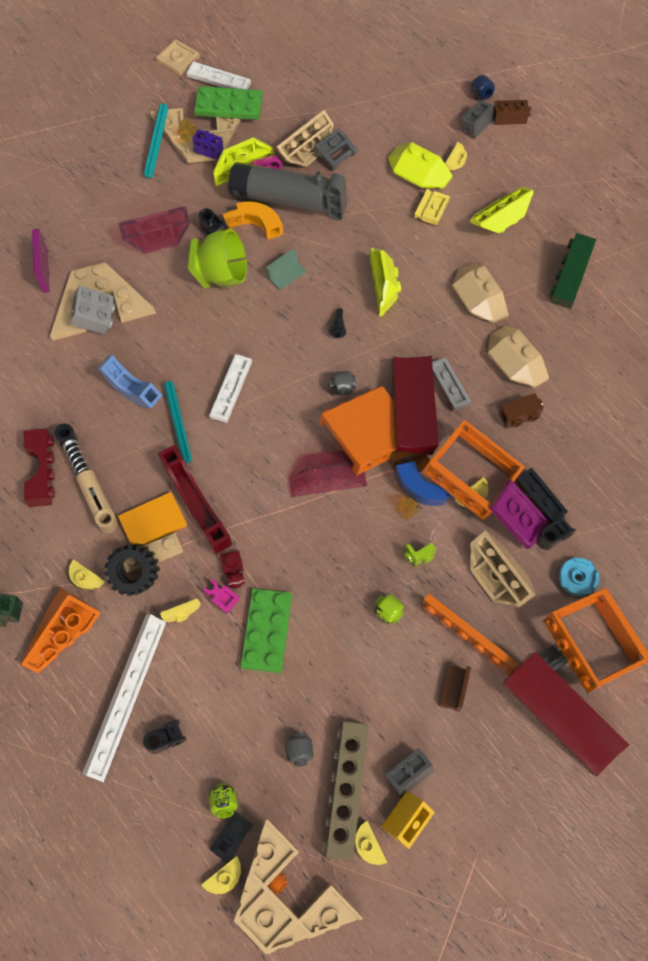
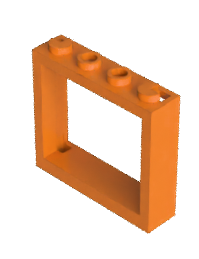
(458, 488)
(618, 625)

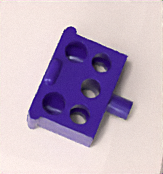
(207, 144)

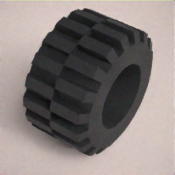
(116, 573)

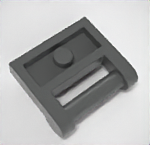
(333, 144)

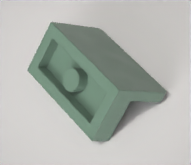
(285, 270)

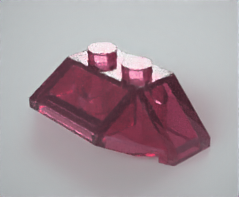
(156, 230)
(325, 474)

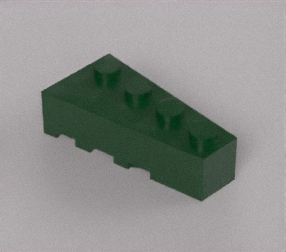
(573, 270)

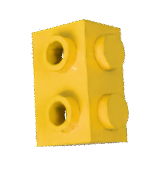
(407, 819)

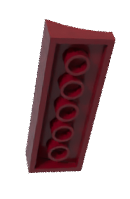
(414, 405)
(565, 713)

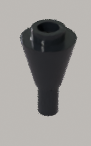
(337, 327)

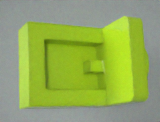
(423, 555)

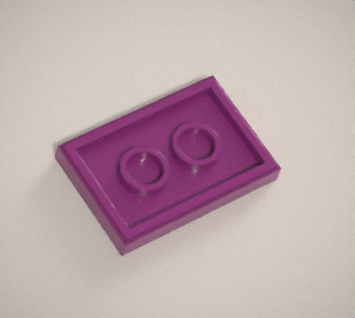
(40, 260)
(518, 514)

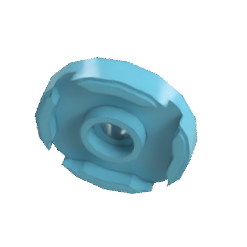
(585, 570)

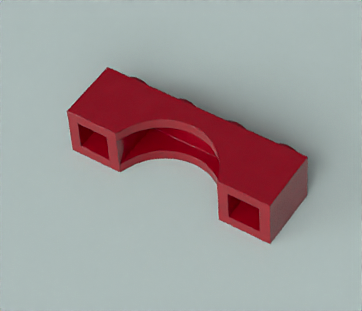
(39, 489)

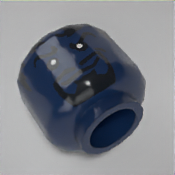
(482, 87)

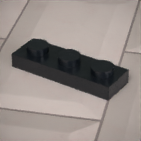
(541, 495)

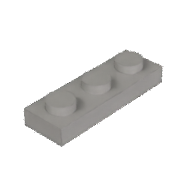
(450, 384)

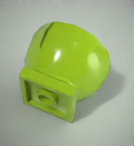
(210, 259)

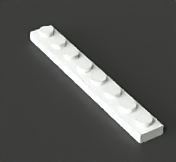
(124, 698)

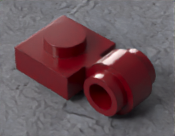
(232, 565)

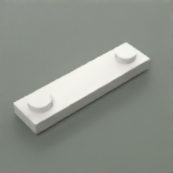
(217, 77)
(230, 388)

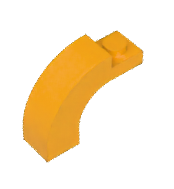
(255, 214)

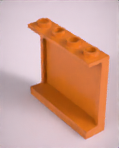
(364, 428)

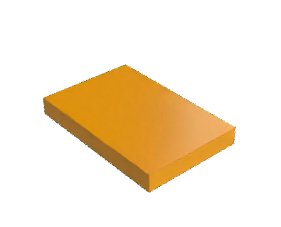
(153, 520)

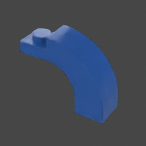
(418, 488)

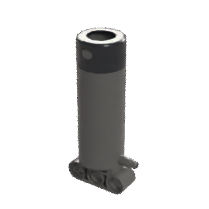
(289, 188)

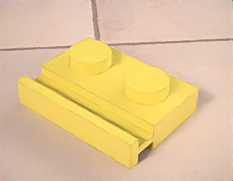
(432, 207)

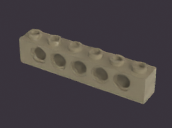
(345, 850)

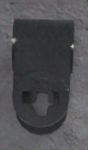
(210, 221)
(557, 531)
(165, 737)

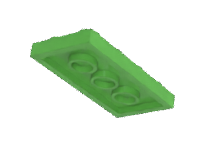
(228, 102)
(266, 631)

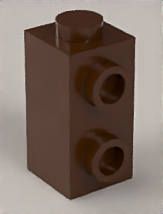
(511, 112)
(521, 410)

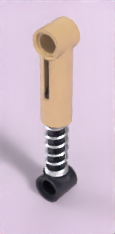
(86, 479)

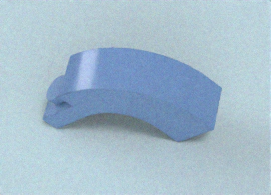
(135, 390)

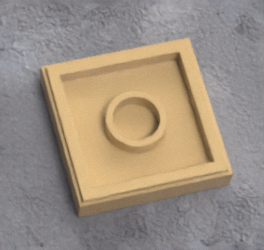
(177, 57)

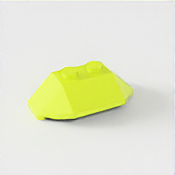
(244, 153)
(419, 166)
(504, 211)
(384, 279)

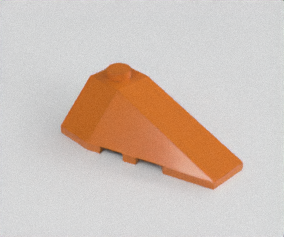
(62, 623)

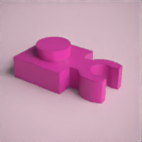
(223, 598)

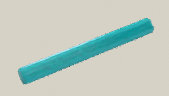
(155, 141)
(177, 421)

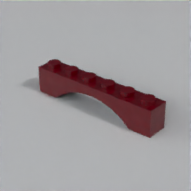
(195, 501)

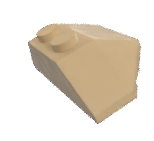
(300, 145)
(480, 293)
(517, 357)
(499, 572)

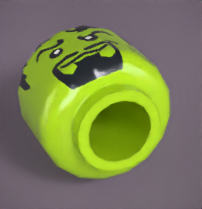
(389, 609)
(222, 800)

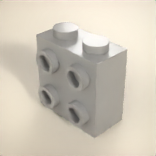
(92, 310)

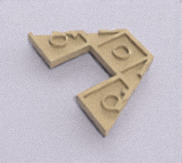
(225, 128)
(105, 280)
(267, 917)

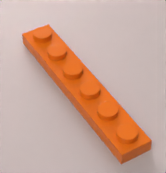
(467, 632)

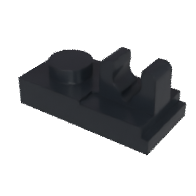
(231, 837)

